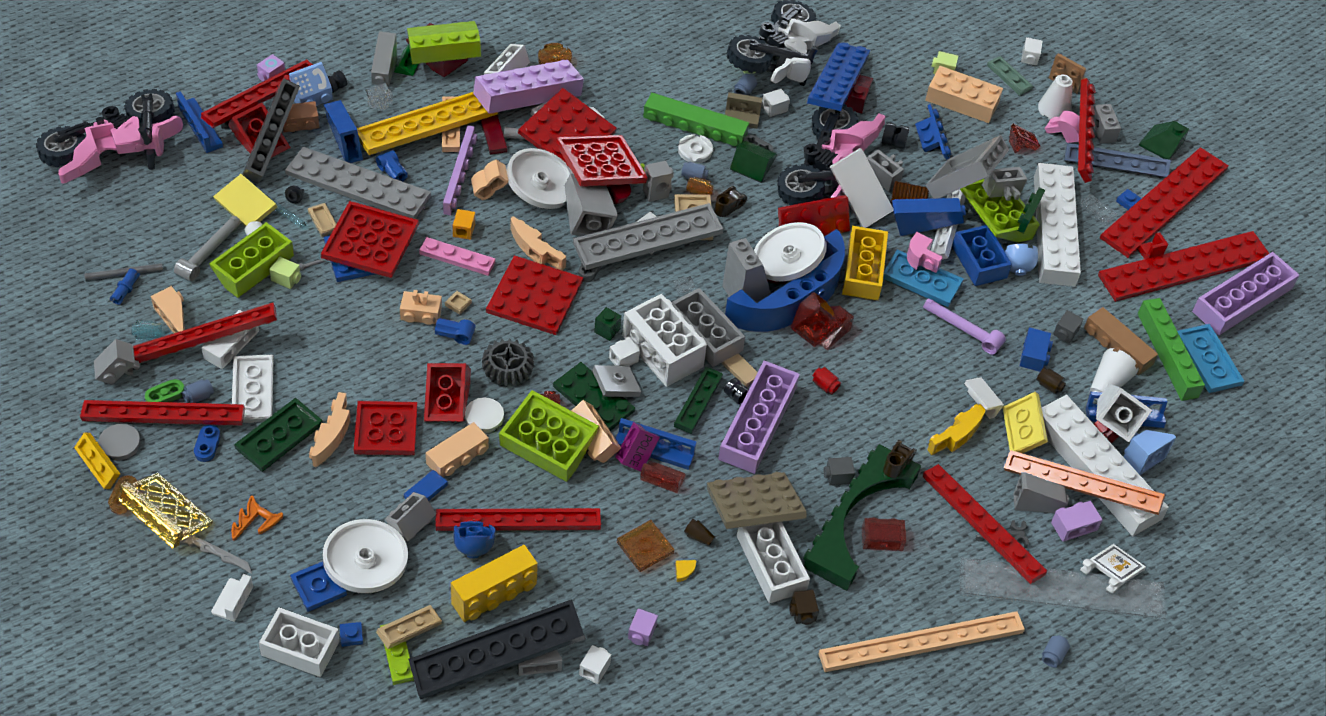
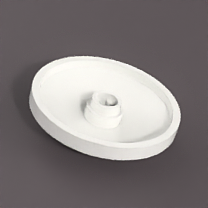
(538, 177)
(791, 251)
(365, 556)

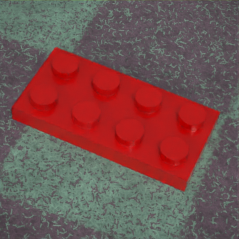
(824, 214)

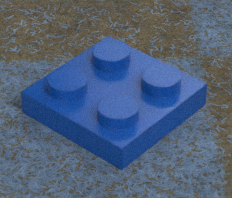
(316, 587)

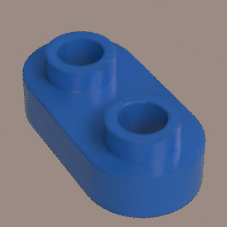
(208, 442)

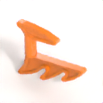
(253, 511)

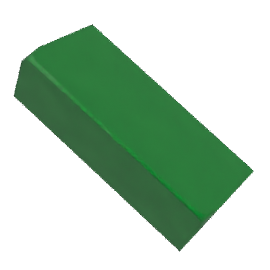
(405, 64)

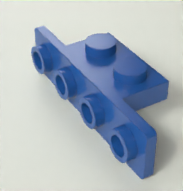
(931, 133)

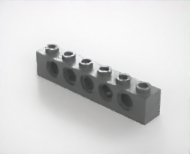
(270, 131)

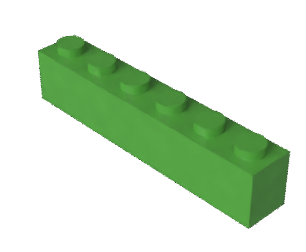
(695, 119)
(1171, 349)

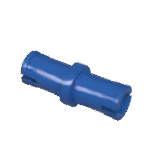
(124, 286)

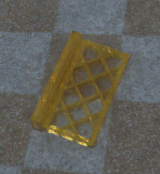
(154, 516)

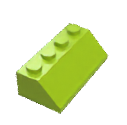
(251, 259)

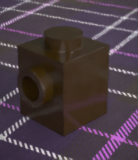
(804, 607)

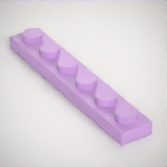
(458, 174)

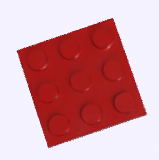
(385, 428)

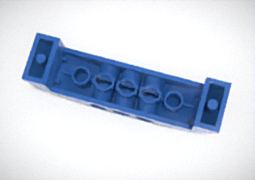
(781, 306)

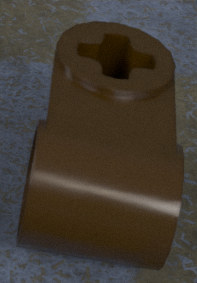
(729, 202)
(898, 459)

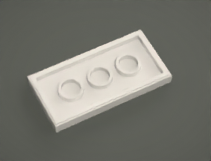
(862, 188)
(253, 386)

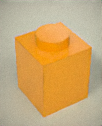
(464, 224)

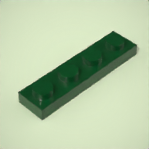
(698, 400)

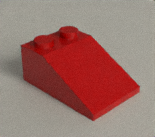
(248, 125)
(446, 392)

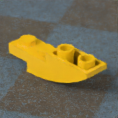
(960, 432)

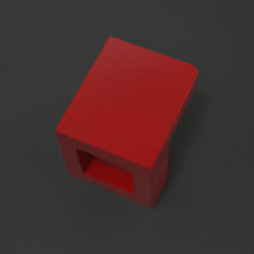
(1155, 248)

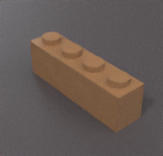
(1115, 335)

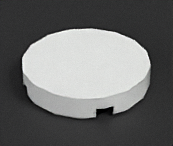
(695, 148)
(485, 414)

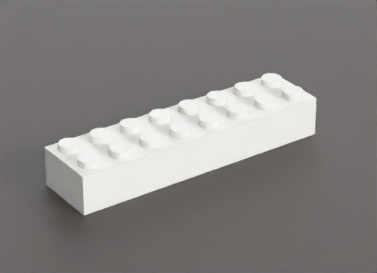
(1058, 225)
(1091, 452)

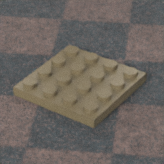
(756, 500)

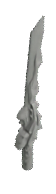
(209, 548)

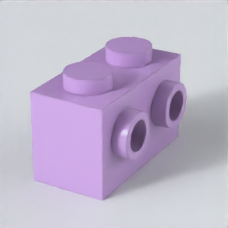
(1076, 520)

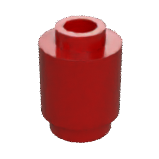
(826, 380)

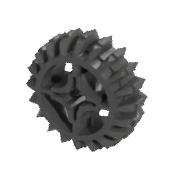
(519, 364)

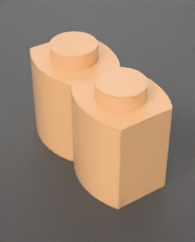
(489, 180)

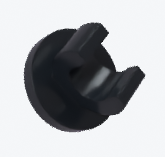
(294, 194)

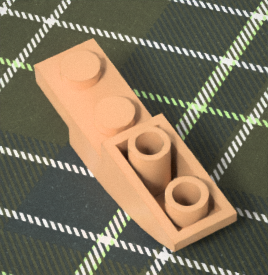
(531, 243)
(332, 433)

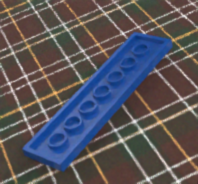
(839, 76)

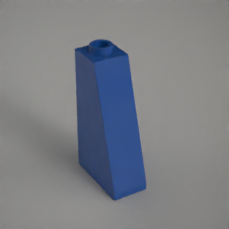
(344, 131)
(927, 214)

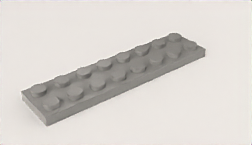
(358, 183)
(647, 236)

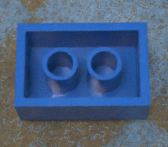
(981, 255)

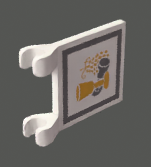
(1115, 564)

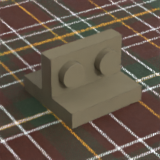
(744, 108)

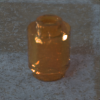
(699, 186)

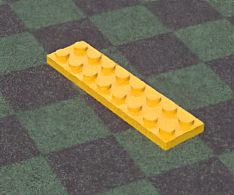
(421, 123)

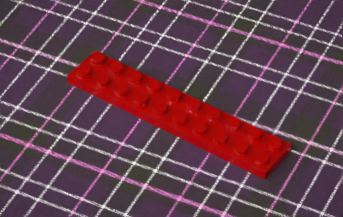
(1163, 202)
(1183, 266)

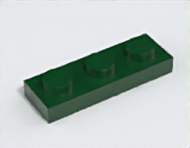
(1030, 209)

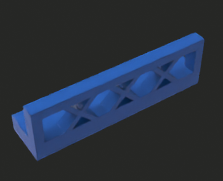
(205, 133)
(1154, 419)
(670, 453)

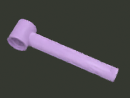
(990, 341)

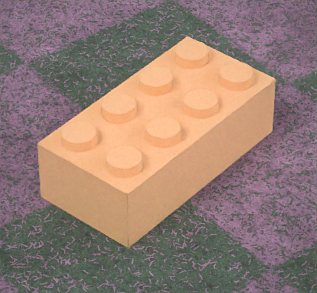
(964, 94)

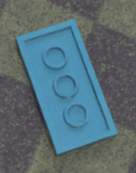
(936, 286)
(1210, 358)

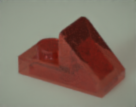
(1021, 137)

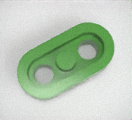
(164, 391)

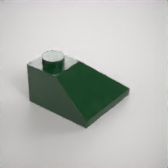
(1165, 139)

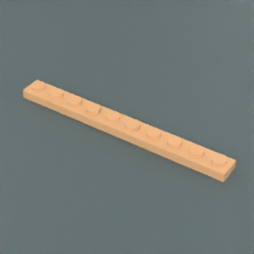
(920, 641)

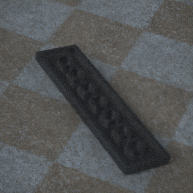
(496, 649)

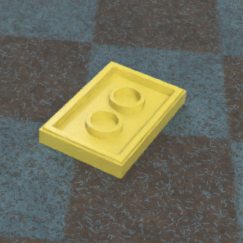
(245, 200)
(1025, 423)

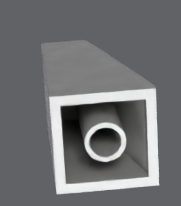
(588, 208)
(745, 271)

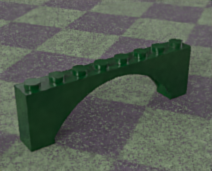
(830, 554)

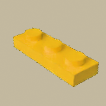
(97, 460)

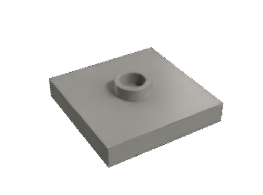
(616, 381)

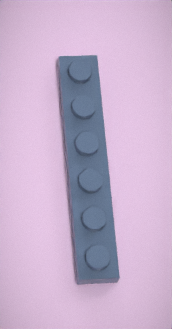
(1122, 161)

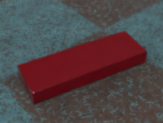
(493, 135)

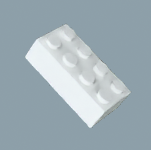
(773, 560)

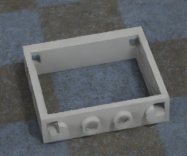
(967, 167)

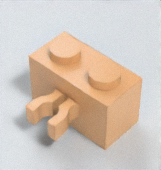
(420, 307)

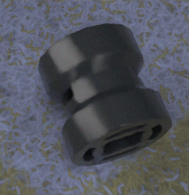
(337, 80)
(736, 390)

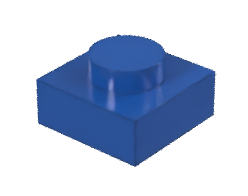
(1128, 199)
(351, 634)

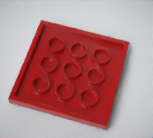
(563, 117)
(601, 160)
(370, 239)
(534, 295)

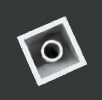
(1121, 412)

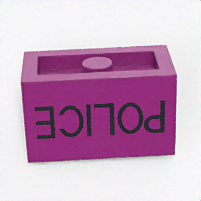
(637, 447)

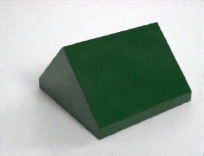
(752, 161)

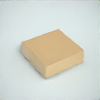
(458, 302)

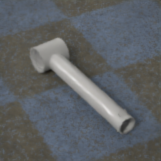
(190, 269)

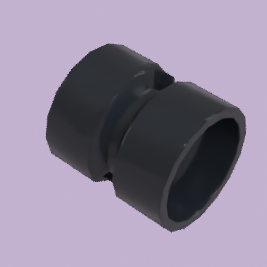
(895, 135)

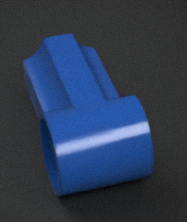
(390, 164)
(460, 331)

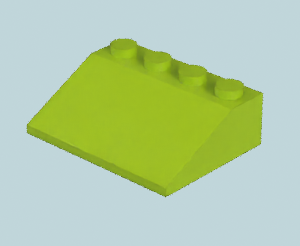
(444, 42)
(999, 214)
(548, 435)

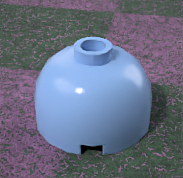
(1022, 258)

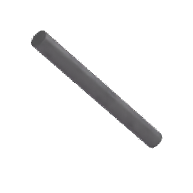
(122, 272)

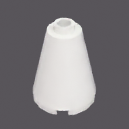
(1057, 97)
(1114, 369)

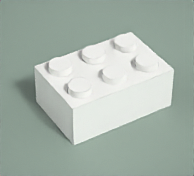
(299, 642)

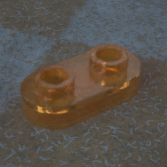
(113, 502)

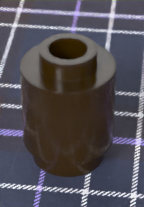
(1051, 380)

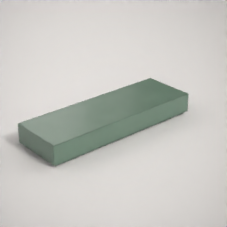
(1010, 75)

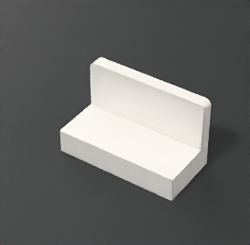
(985, 396)
(233, 598)

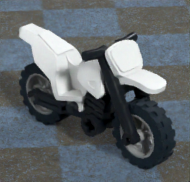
(785, 41)

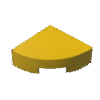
(684, 569)

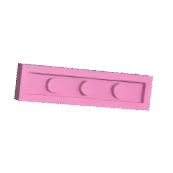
(457, 256)

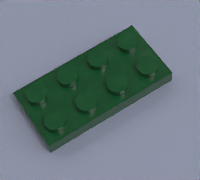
(581, 385)
(278, 434)

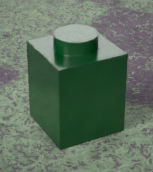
(607, 323)

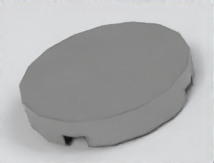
(119, 441)

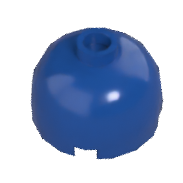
(474, 538)

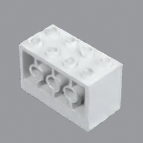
(664, 339)

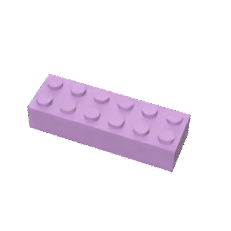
(526, 85)
(1245, 293)
(758, 417)

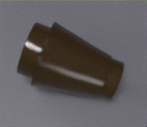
(699, 532)

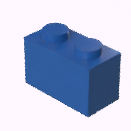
(1035, 349)

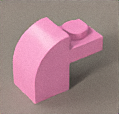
(1067, 124)
(920, 254)

